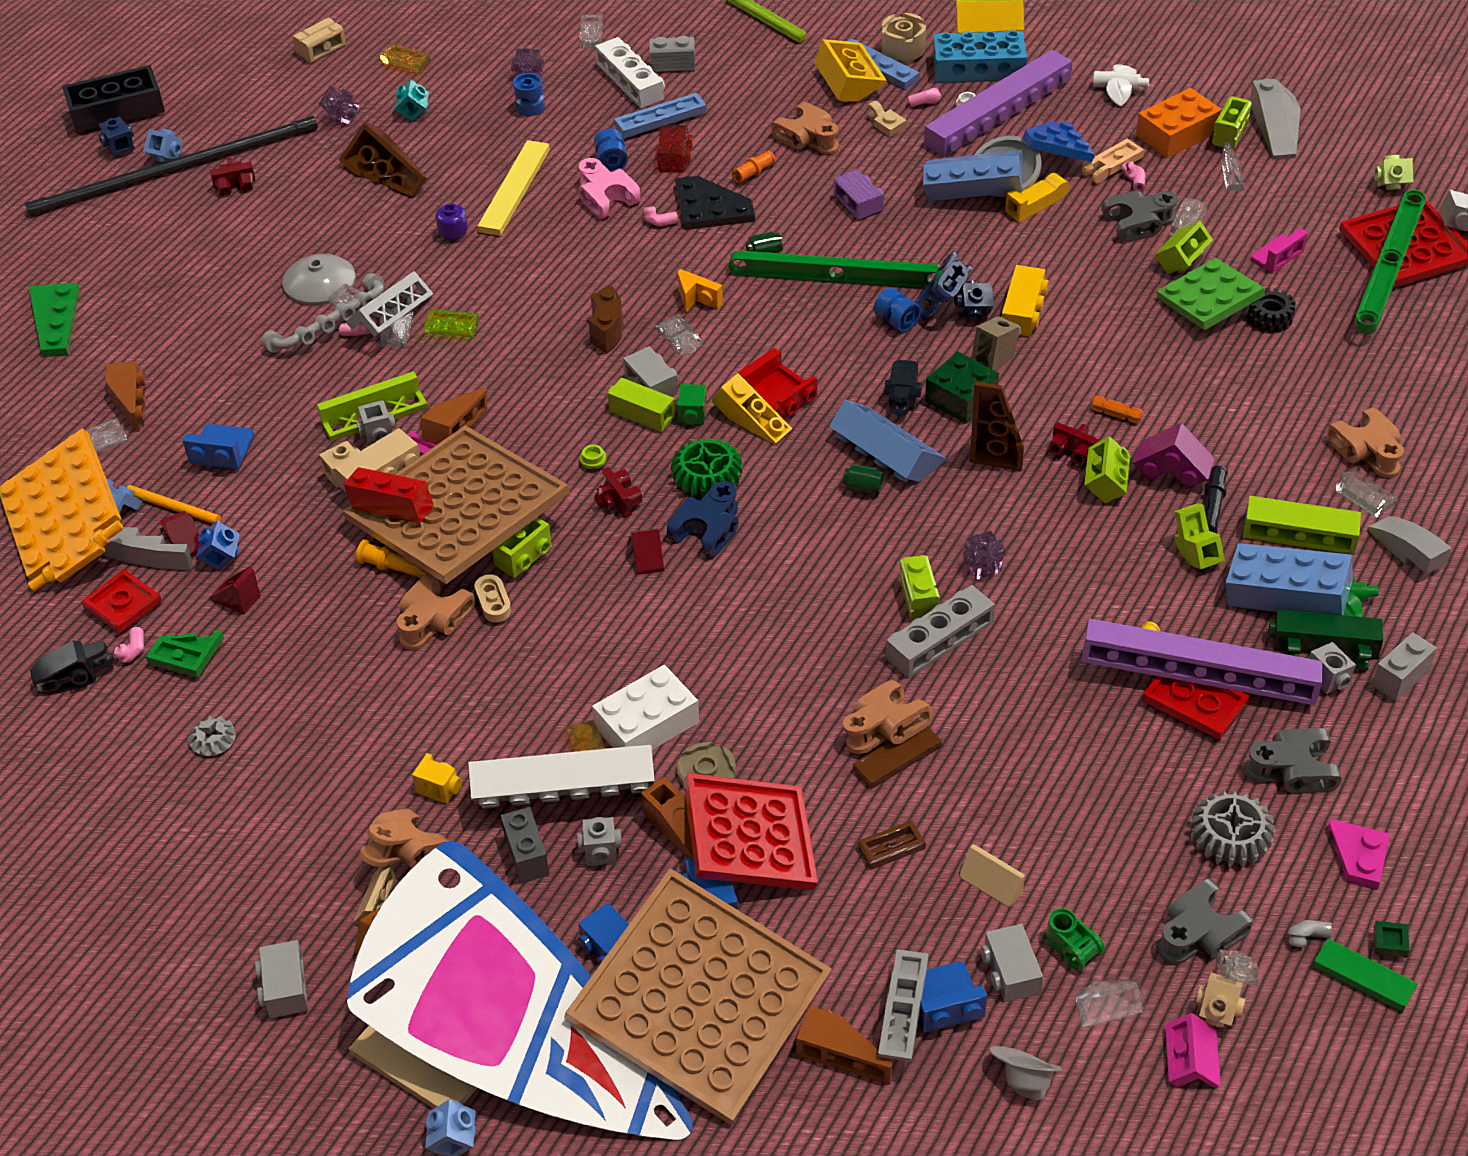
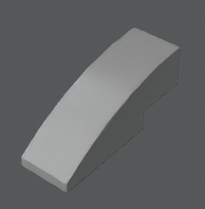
(1411, 543)

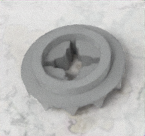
(216, 743)

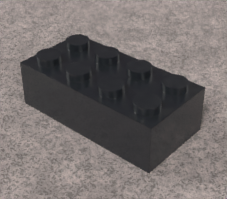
(120, 94)

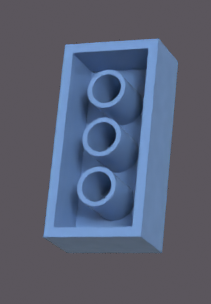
(1289, 579)

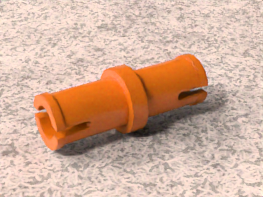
(753, 166)

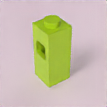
(641, 404)

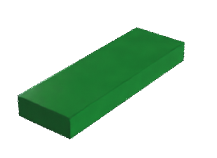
(1365, 975)

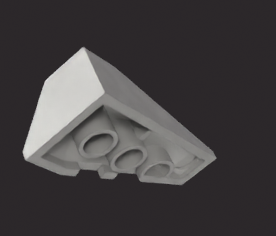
(1277, 117)

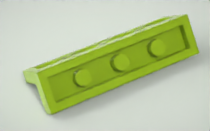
(393, 392)

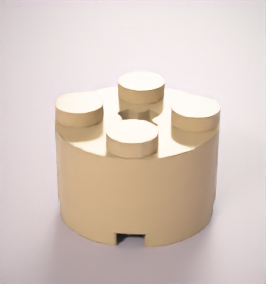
(903, 37)

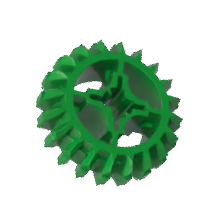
(703, 464)

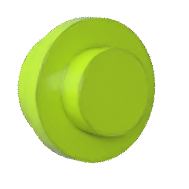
(593, 457)

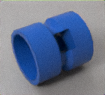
(528, 94)
(611, 149)
(897, 309)

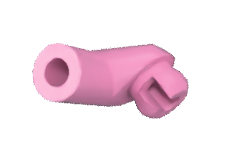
(929, 96)
(1135, 174)
(361, 329)

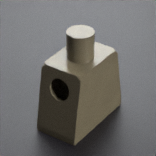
(995, 342)

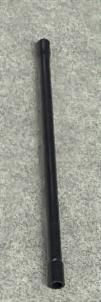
(46, 203)

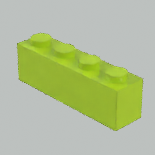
(1302, 525)

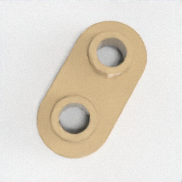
(492, 598)

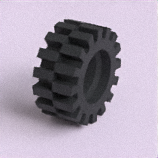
(1280, 318)

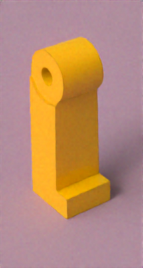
(1036, 197)

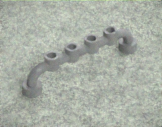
(275, 342)

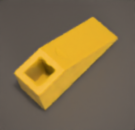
(748, 409)

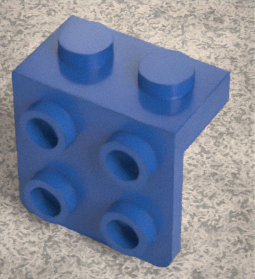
(218, 446)
(950, 998)

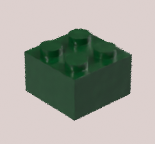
(953, 384)

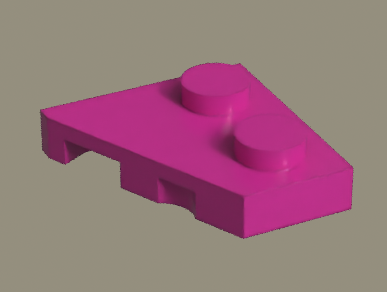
(1360, 852)

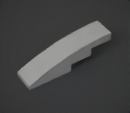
(148, 551)
(903, 1005)

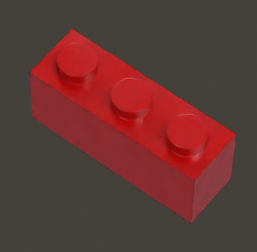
(388, 495)

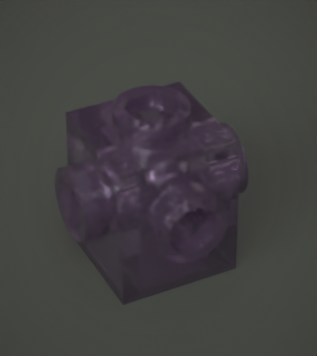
(527, 62)
(339, 104)
(983, 555)

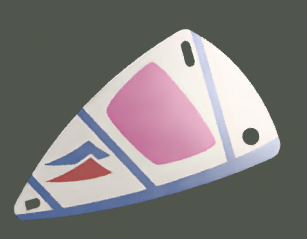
(488, 1000)

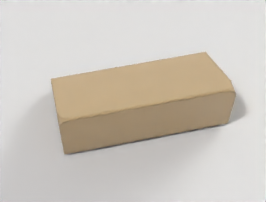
(992, 876)
(376, 892)

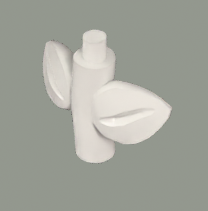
(1119, 82)

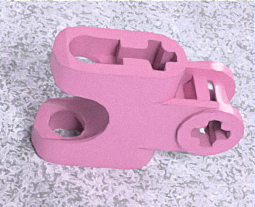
(601, 186)

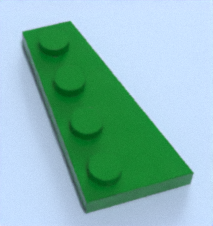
(55, 316)

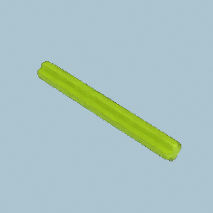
(770, 19)

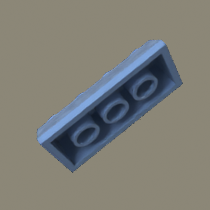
(973, 175)
(885, 442)

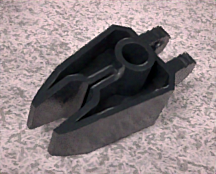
(903, 386)
(70, 666)

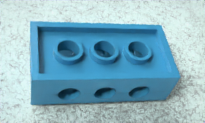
(962, 62)

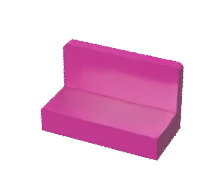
(1281, 250)
(1192, 1051)

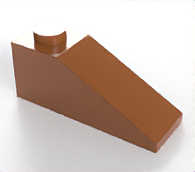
(452, 415)
(836, 1043)

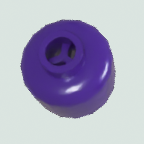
(451, 221)

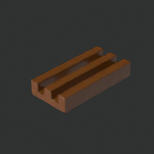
(894, 848)

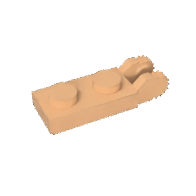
(1112, 160)

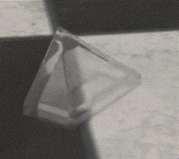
(398, 332)
(1108, 1001)

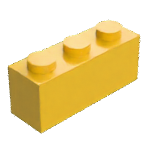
(1025, 298)

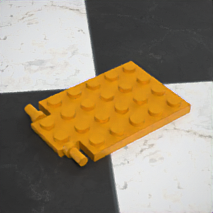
(61, 511)

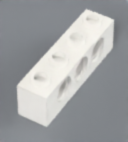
(630, 72)

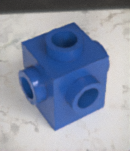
(217, 545)

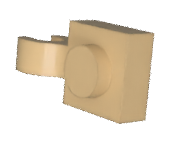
(886, 122)

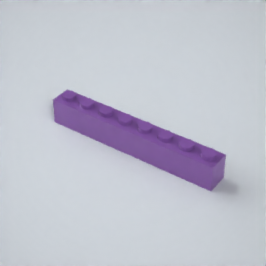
(997, 103)
(1202, 661)

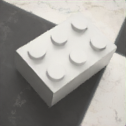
(647, 711)

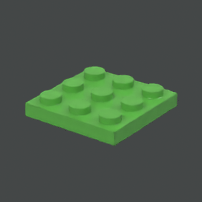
(1210, 293)

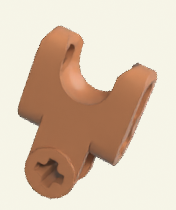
(810, 128)
(1374, 442)
(427, 612)
(885, 717)
(397, 840)

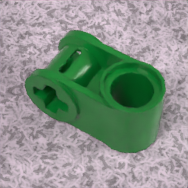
(1077, 942)

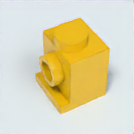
(436, 779)

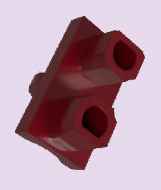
(233, 174)
(1072, 441)
(613, 492)

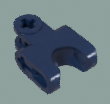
(944, 284)
(710, 517)

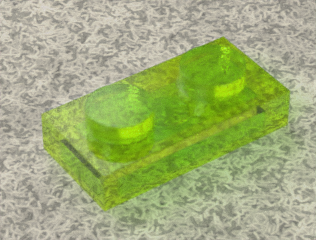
(452, 323)

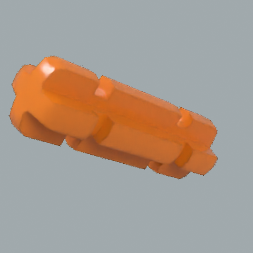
(1116, 409)

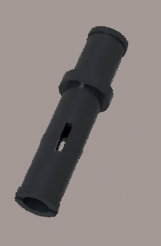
(1215, 492)

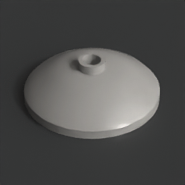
(1031, 157)
(316, 278)

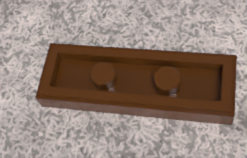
(895, 757)

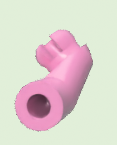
(659, 220)
(134, 648)

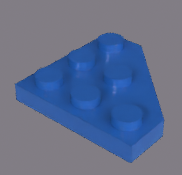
(1059, 140)

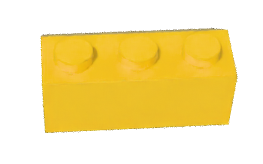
(989, 16)
(848, 70)

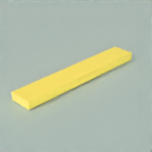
(513, 188)

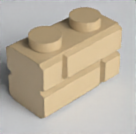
(319, 40)

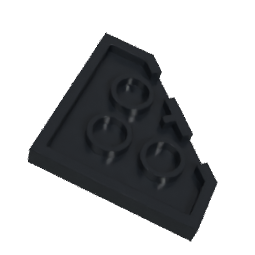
(711, 205)

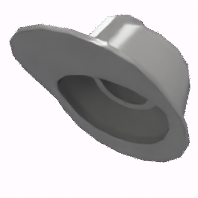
(1025, 1072)

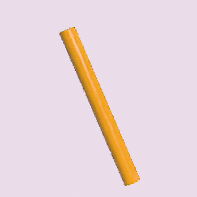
(174, 505)

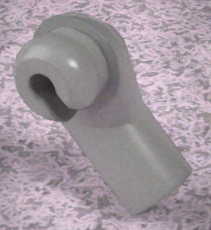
(1308, 928)

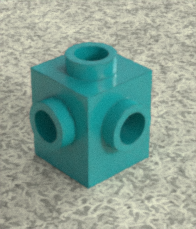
(411, 100)

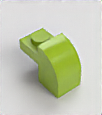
(1194, 540)

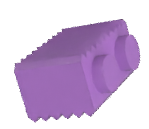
(858, 194)

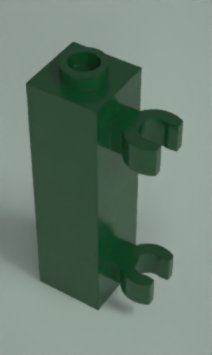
(1309, 631)

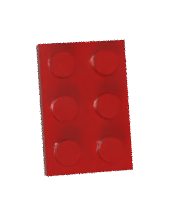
(1198, 705)

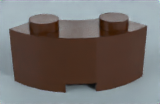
(607, 319)

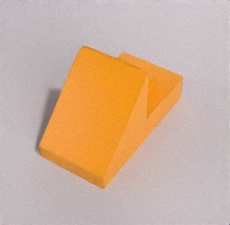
(698, 289)

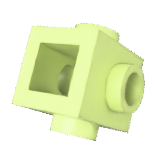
(1394, 172)

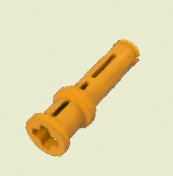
(385, 558)

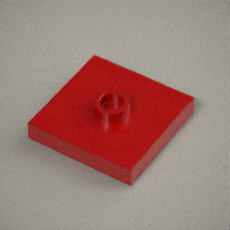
(121, 601)

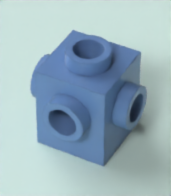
(163, 145)
(450, 1129)

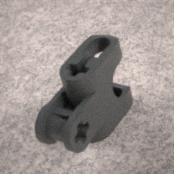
(1140, 213)
(1291, 761)
(1199, 927)

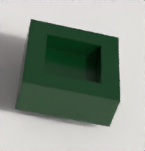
(1391, 939)

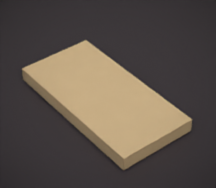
(408, 1070)

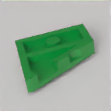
(184, 653)

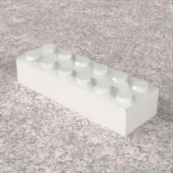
(561, 775)

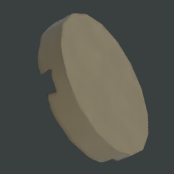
(706, 760)

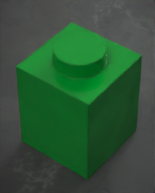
(692, 404)

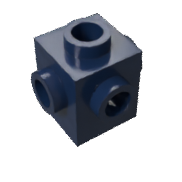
(116, 136)
(974, 299)

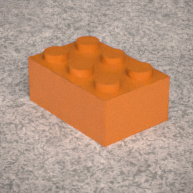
(1177, 122)

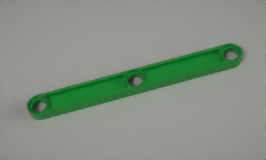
(819, 269)
(1385, 271)

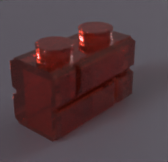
(674, 148)

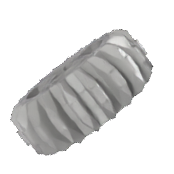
(1249, 821)

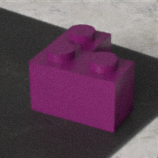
(1175, 452)

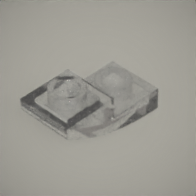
(680, 335)
(1237, 967)

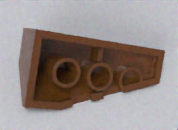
(382, 161)
(994, 430)

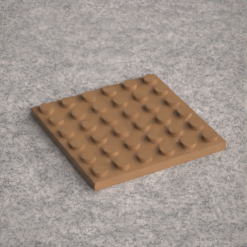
(478, 502)
(698, 995)

